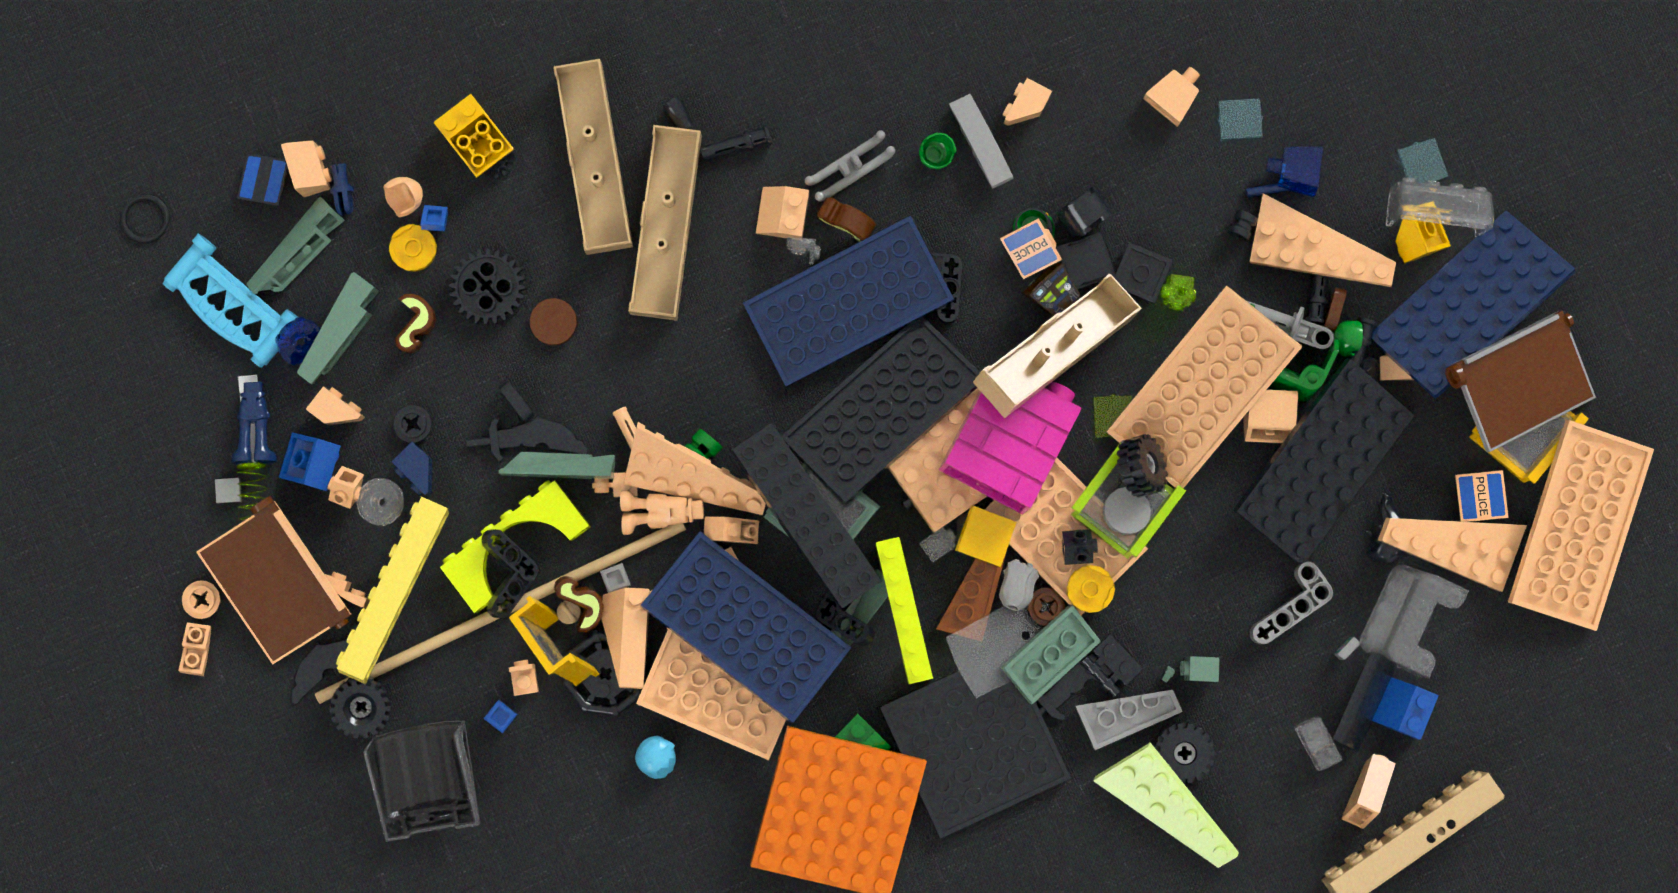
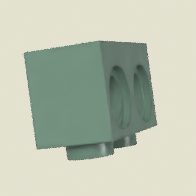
(1200, 669)

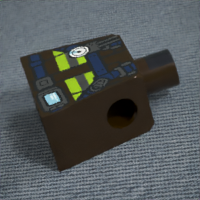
(1052, 290)

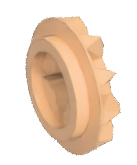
(190, 601)

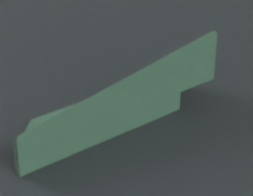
(297, 248)
(339, 329)
(560, 466)
(864, 606)

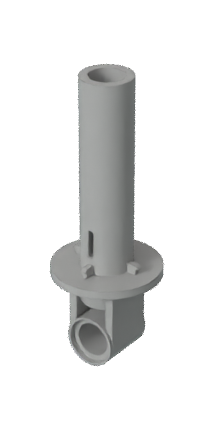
(1295, 326)

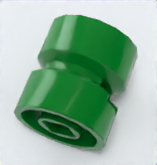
(706, 440)

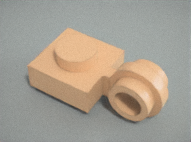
(603, 485)

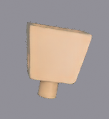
(1174, 94)

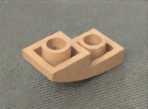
(342, 587)
(195, 649)

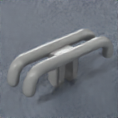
(851, 167)

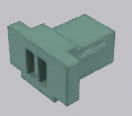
(1169, 672)

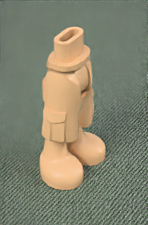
(662, 510)

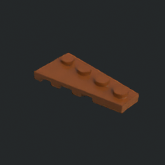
(972, 598)

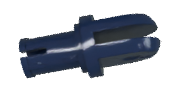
(342, 190)

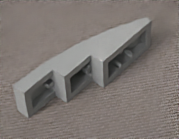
(981, 141)

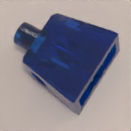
(1298, 169)

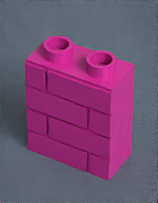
(1013, 453)

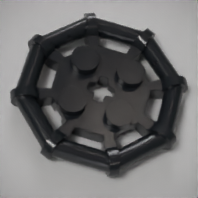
(597, 686)

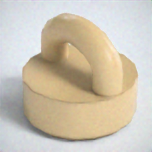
(568, 612)

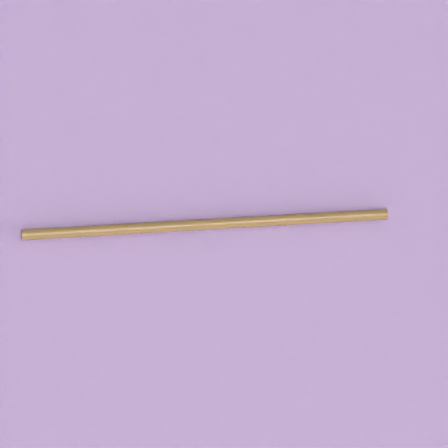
(537, 593)

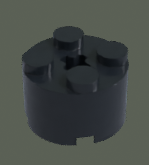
(1084, 211)

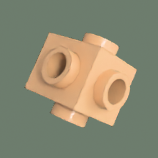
(345, 487)

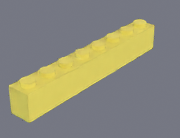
(392, 591)

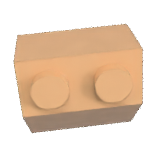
(307, 167)
(782, 212)

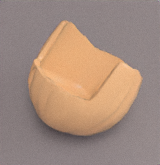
(403, 195)

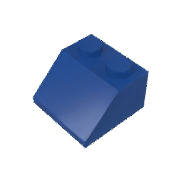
(309, 461)
(1405, 708)

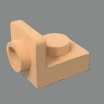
(524, 678)

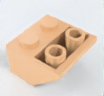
(1271, 417)

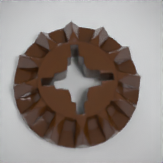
(1045, 595)

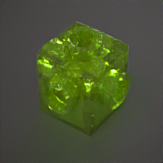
(1184, 286)

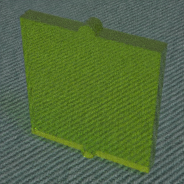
(1107, 411)

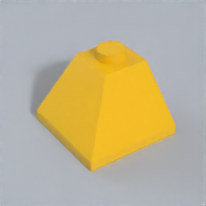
(1420, 239)

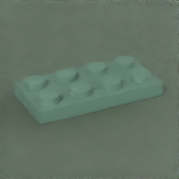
(1050, 654)

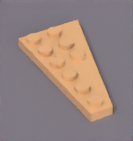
(1304, 245)
(684, 473)

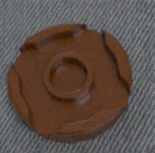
(553, 321)

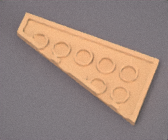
(1467, 548)

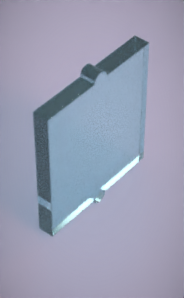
(1240, 119)
(1423, 161)

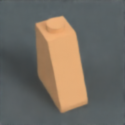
(1369, 791)

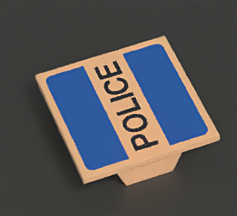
(1031, 248)
(1481, 496)

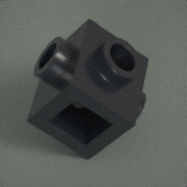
(1078, 546)

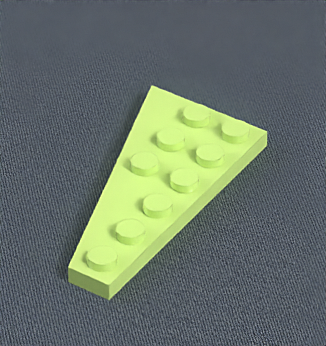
(1159, 795)

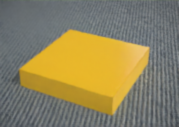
(985, 536)

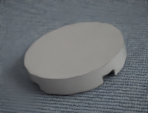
(1126, 512)

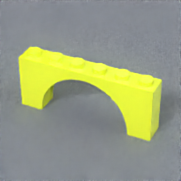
(468, 567)
(904, 610)

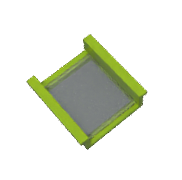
(1089, 509)

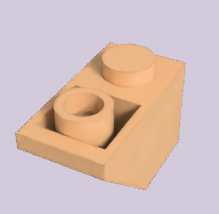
(1028, 104)
(332, 409)
(731, 530)

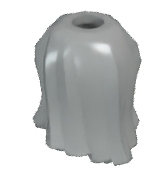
(1018, 585)

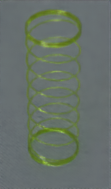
(251, 466)

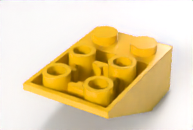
(473, 135)

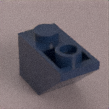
(416, 467)

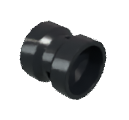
(1242, 225)

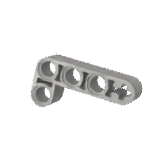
(1288, 608)

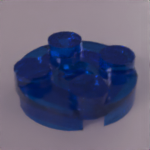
(290, 334)

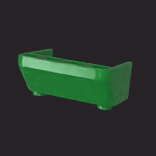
(1310, 379)

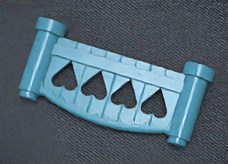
(199, 263)

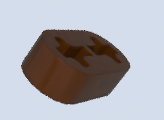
(1335, 308)

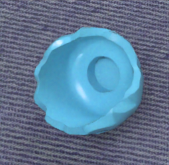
(656, 757)

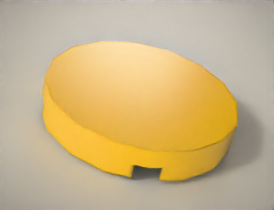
(412, 248)
(1090, 588)

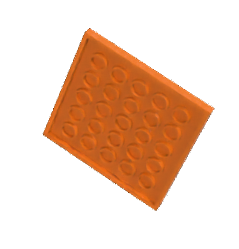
(838, 812)

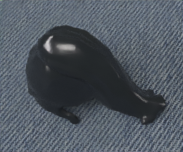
(1378, 550)

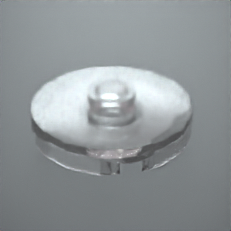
(370, 497)

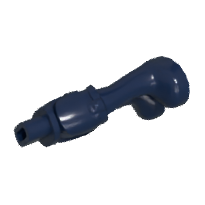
(253, 411)

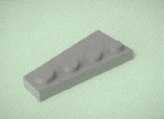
(1121, 717)

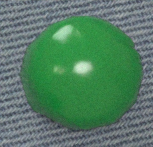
(937, 151)
(1349, 336)

